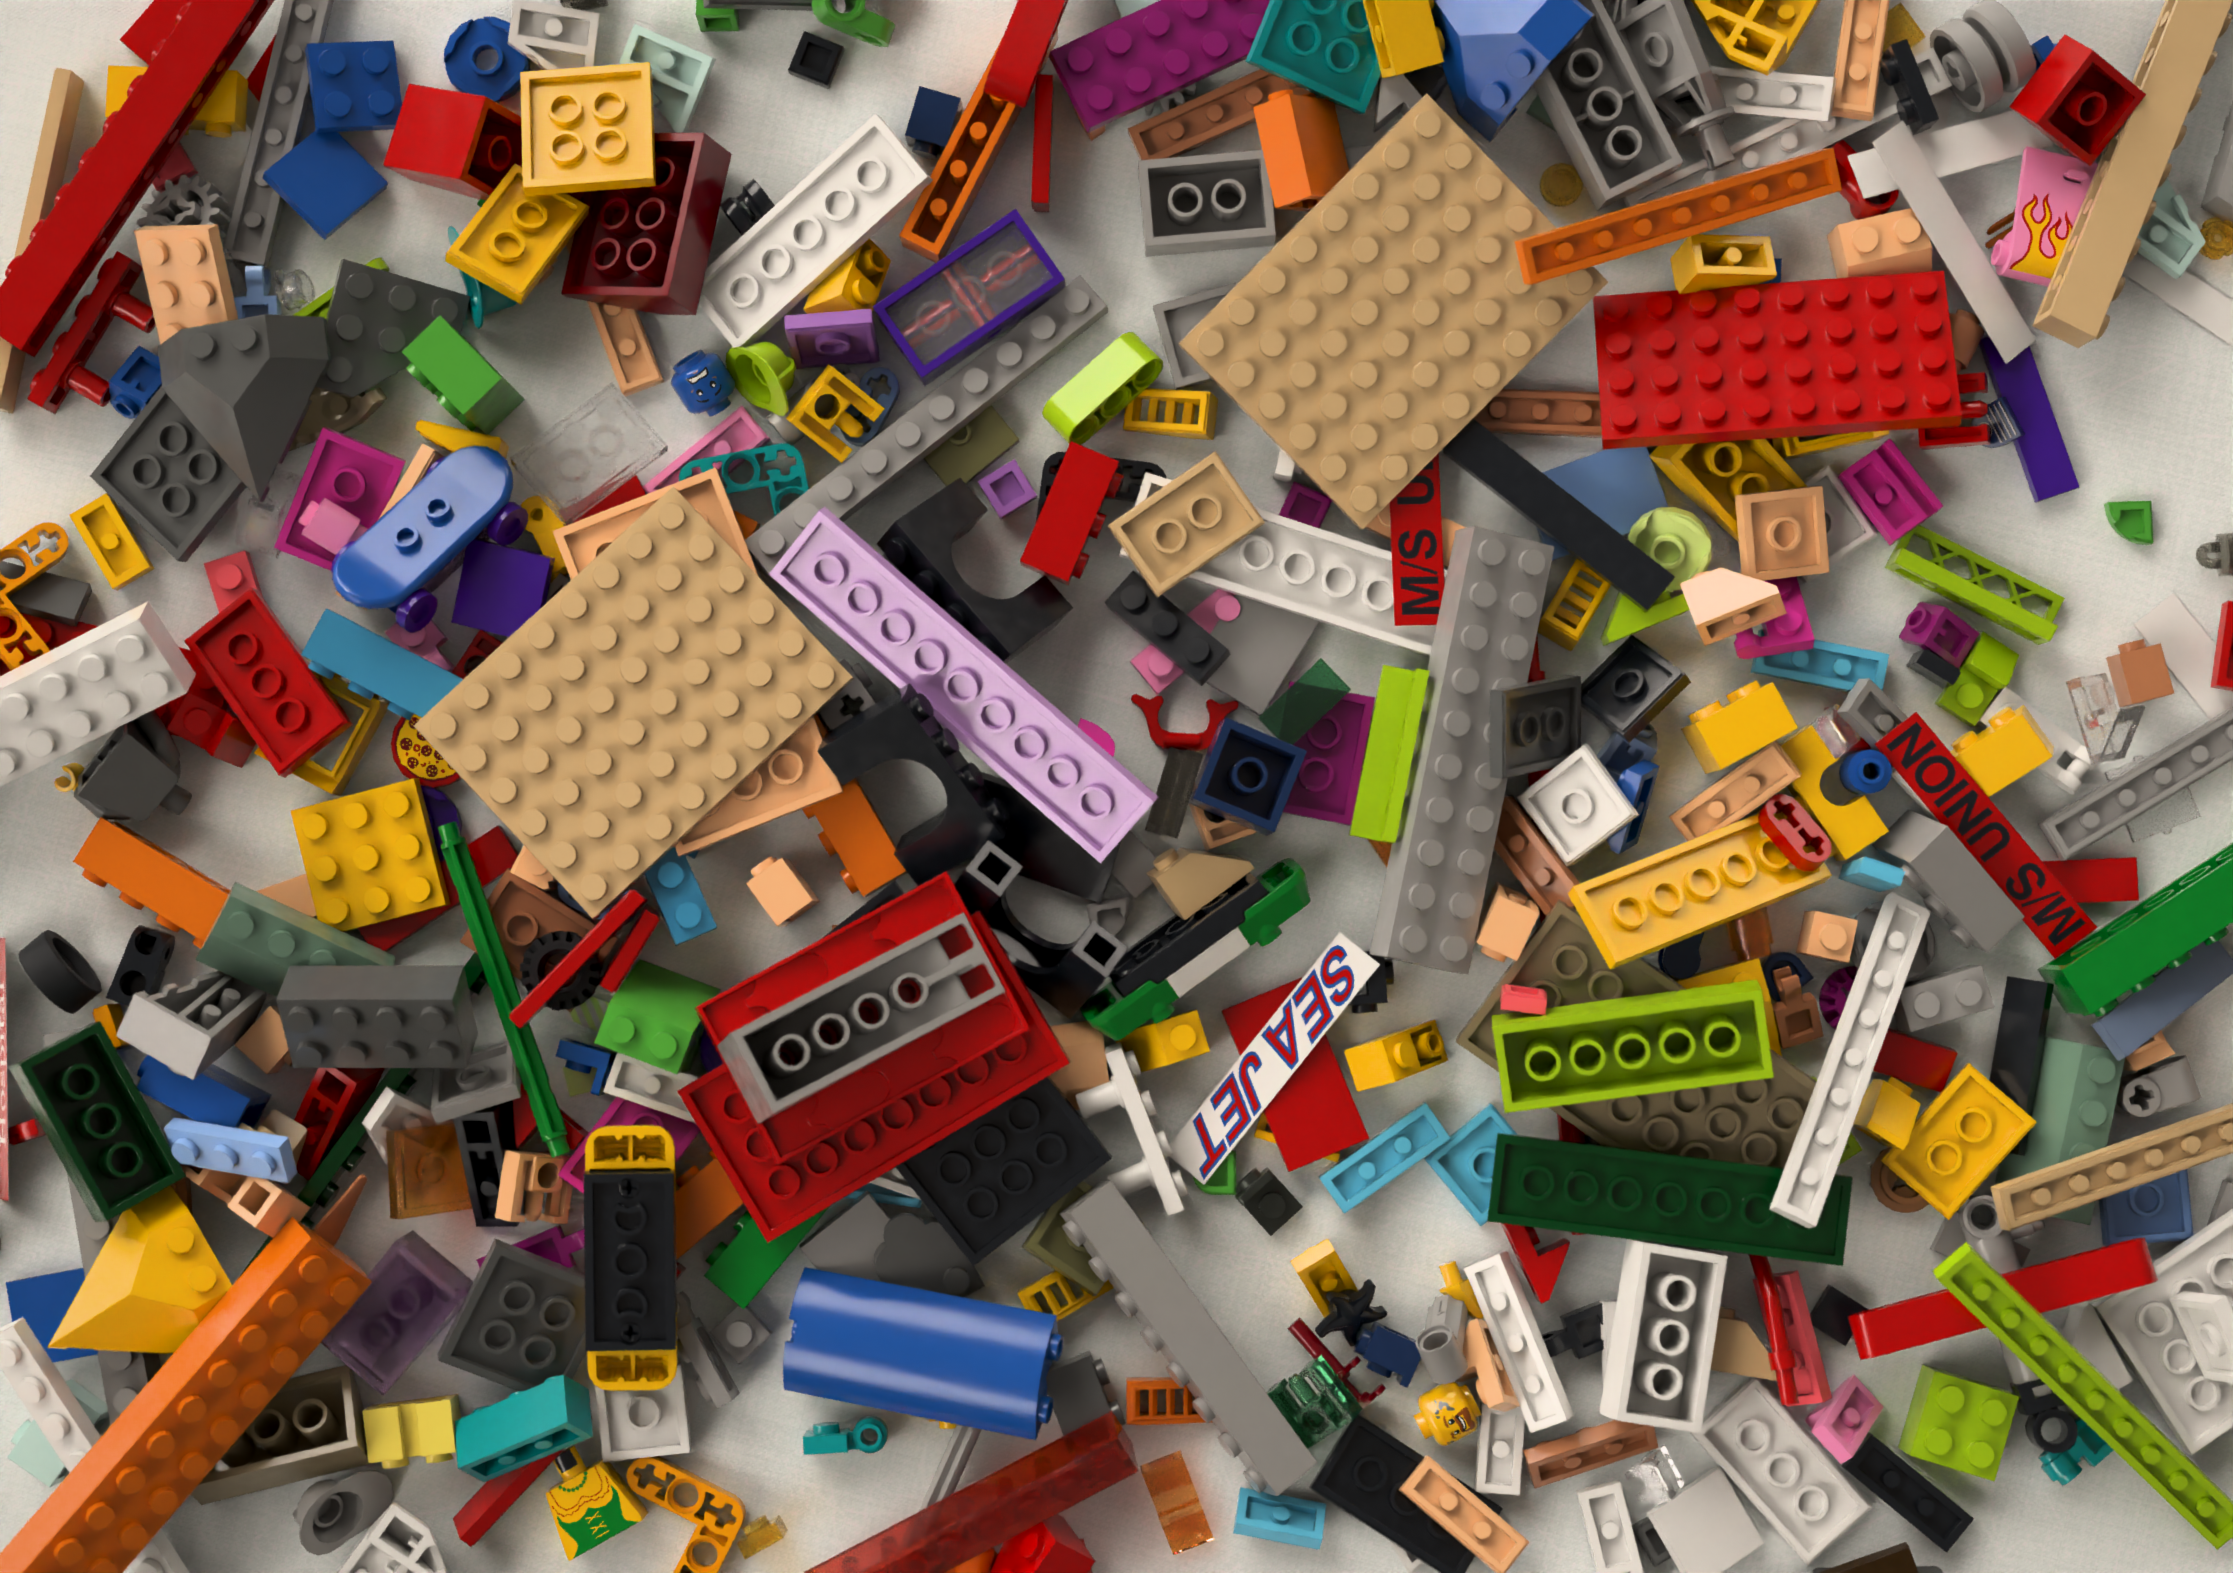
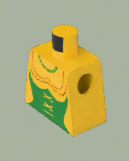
(590, 1503)

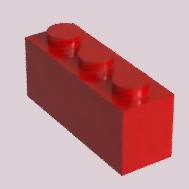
(1072, 514)

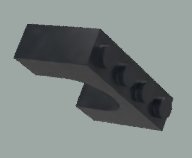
(922, 552)
(906, 729)
(1056, 972)

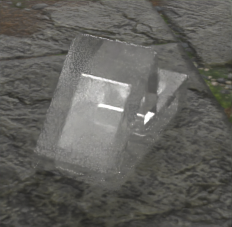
(2103, 726)

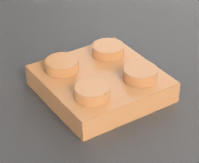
(1782, 533)

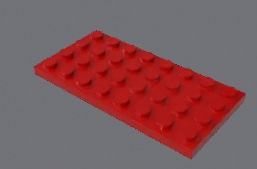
(1776, 360)
(848, 1160)

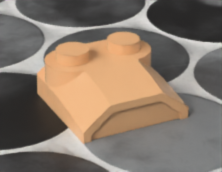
(1087, 1056)

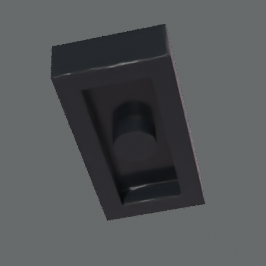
(1914, 102)

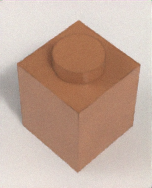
(2139, 673)

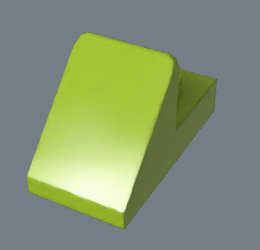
(1629, 619)
(1983, 673)

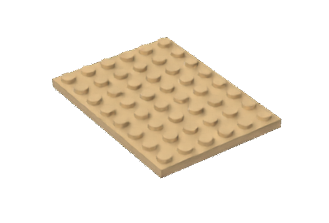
(1388, 313)
(633, 702)

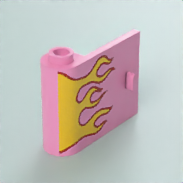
(2042, 216)

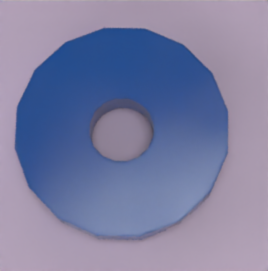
(465, 46)

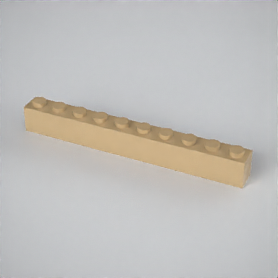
(2131, 171)

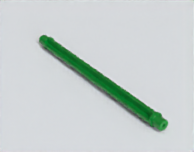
(503, 988)

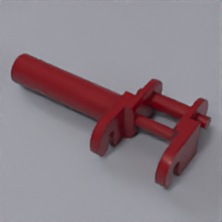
(1316, 1348)

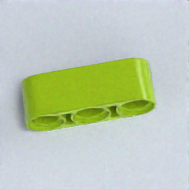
(1102, 388)

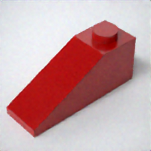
(329, 1108)

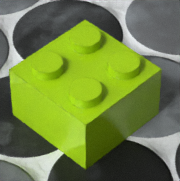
(1958, 1422)

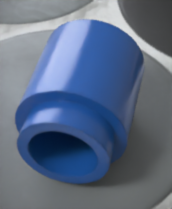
(1852, 774)

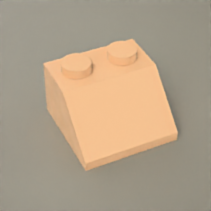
(1881, 246)

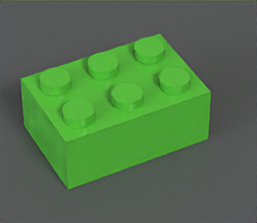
(460, 377)

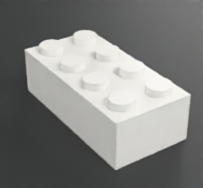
(1663, 1335)

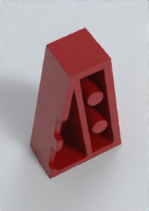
(1044, 1549)

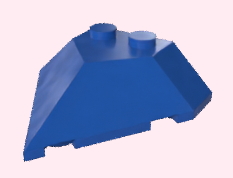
(1501, 51)

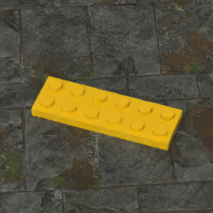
(1688, 890)

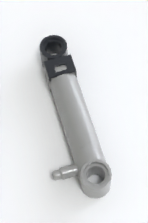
(2034, 1395)

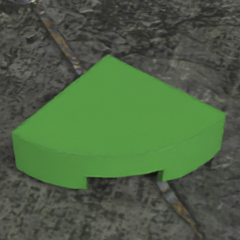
(2131, 520)

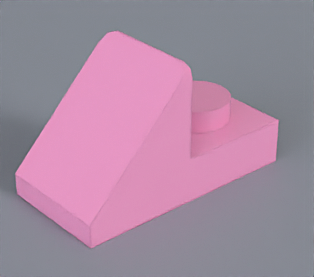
(1845, 1418)

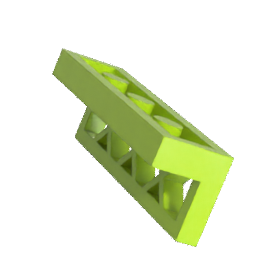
(1971, 592)
(1389, 754)

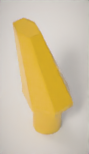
(1459, 1288)

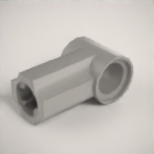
(1443, 1340)

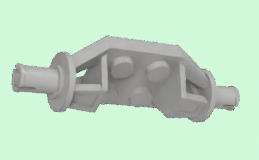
(1673, 67)

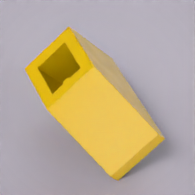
(853, 283)
(1396, 1055)

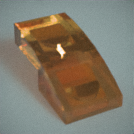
(1176, 1502)

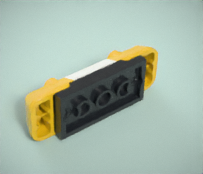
(630, 1257)

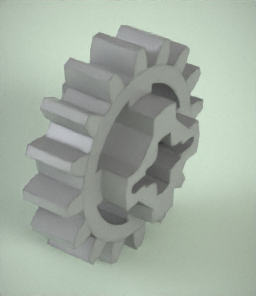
(180, 205)

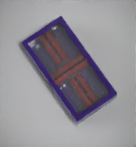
(969, 297)

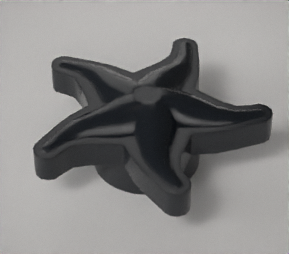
(1350, 1311)

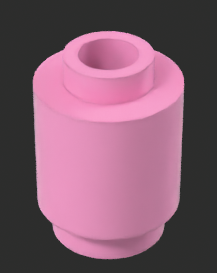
(330, 525)

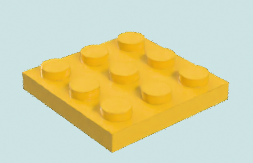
(587, 129)
(370, 856)

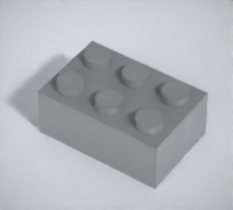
(1206, 203)

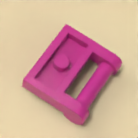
(1782, 634)

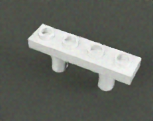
(1124, 1091)

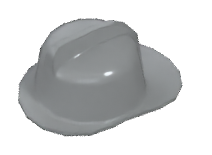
(337, 1511)

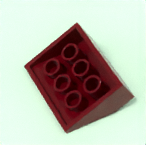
(653, 242)

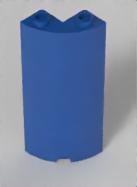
(921, 1353)

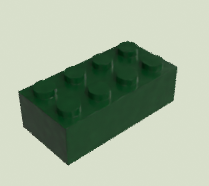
(97, 1122)

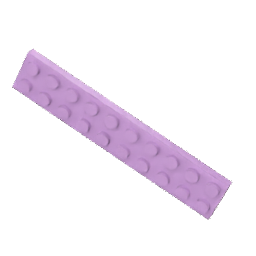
(965, 683)

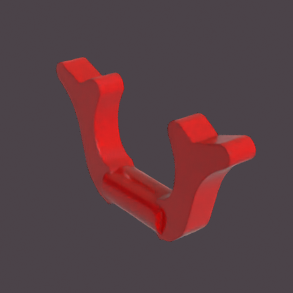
(1176, 740)

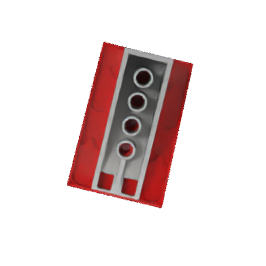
(862, 1018)

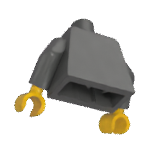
(130, 773)

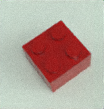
(2077, 100)

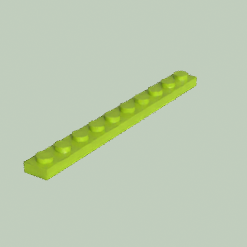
(2088, 1393)

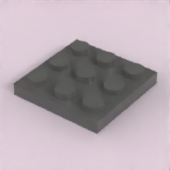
(169, 477)
(519, 1320)

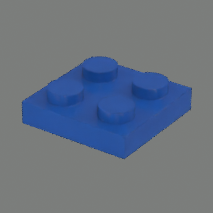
(353, 85)

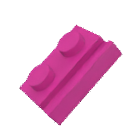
(1890, 492)

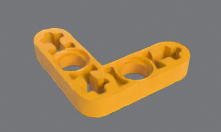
(46, 561)
(707, 1526)

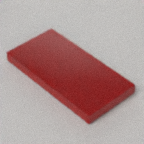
(268, 682)
(1314, 1108)

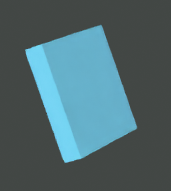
(1468, 1160)

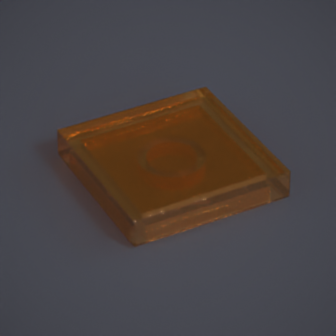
(425, 1171)

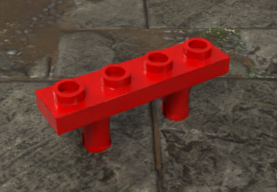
(92, 319)

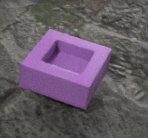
(1007, 489)

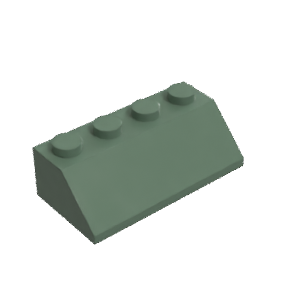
(262, 938)
(2071, 1110)

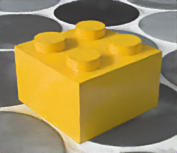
(1744, 725)

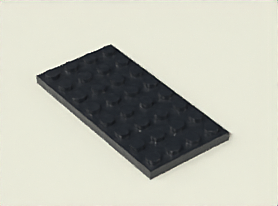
(1004, 1164)

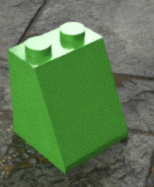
(656, 1017)

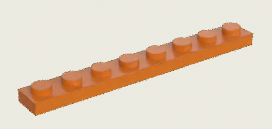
(1677, 216)

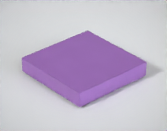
(832, 338)

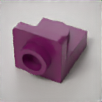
(1940, 632)

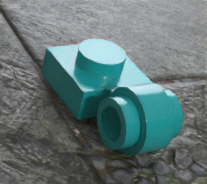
(830, 1439)
(2065, 1465)

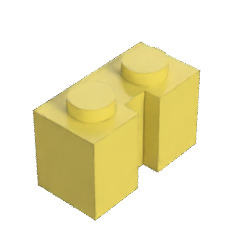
(411, 1429)

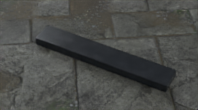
(1559, 515)

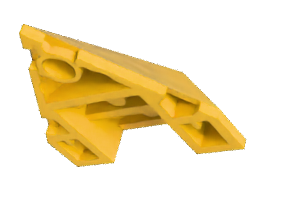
(1757, 31)
(146, 1284)

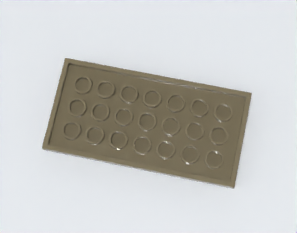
(1721, 1122)

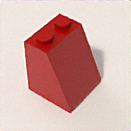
(454, 141)

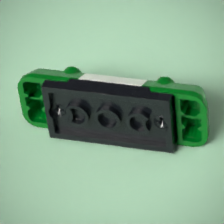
(1192, 949)

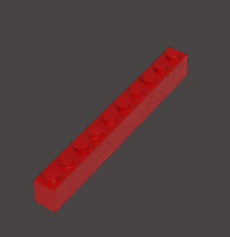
(122, 166)

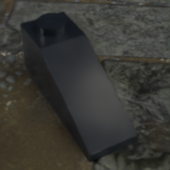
(482, 1144)

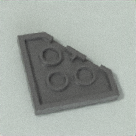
(374, 320)

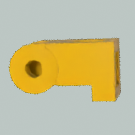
(541, 525)

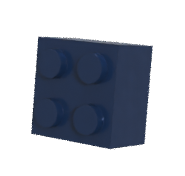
(1247, 776)

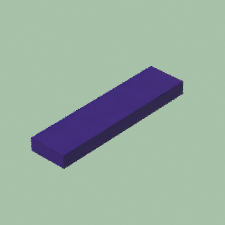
(2042, 446)

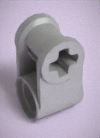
(2160, 1088)

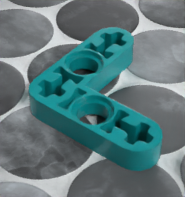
(778, 484)

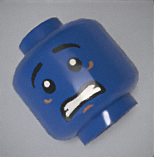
(703, 383)

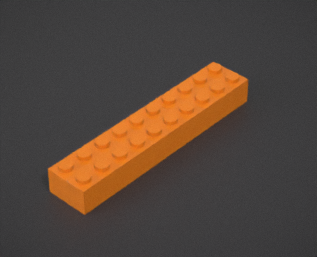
(191, 1409)

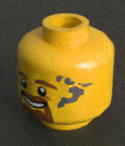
(1447, 1413)

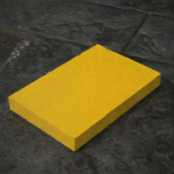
(516, 236)
(1959, 1141)

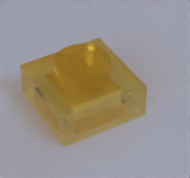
(761, 1534)

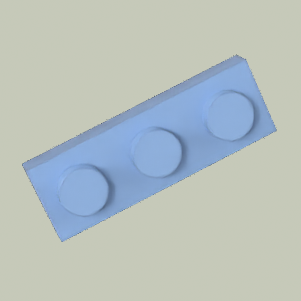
(231, 1150)

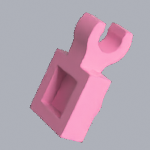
(423, 643)

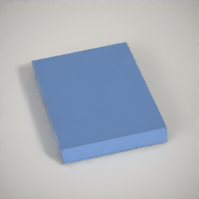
(1612, 485)

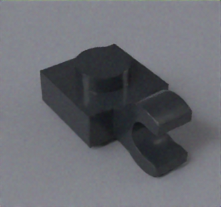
(1580, 1332)

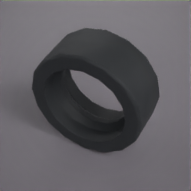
(60, 971)

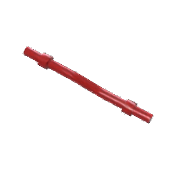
(1781, 1358)

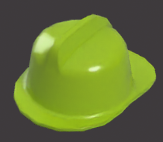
(762, 375)

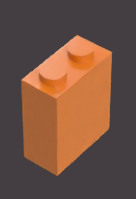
(1300, 148)

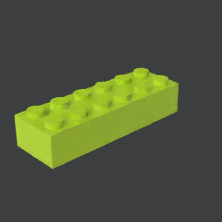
(1632, 1046)

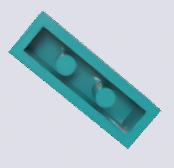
(523, 1428)

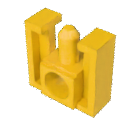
(844, 394)

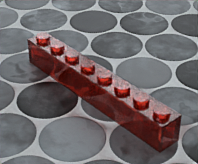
(997, 1505)

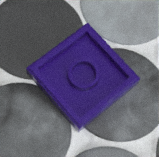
(500, 587)

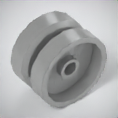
(1984, 54)

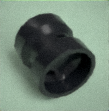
(754, 199)

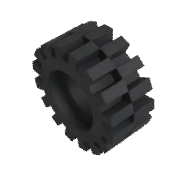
(534, 966)

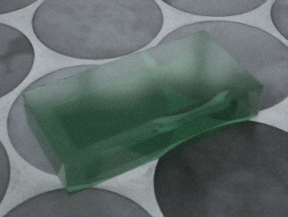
(1304, 703)

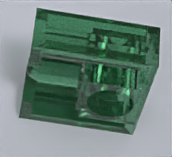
(1332, 1401)

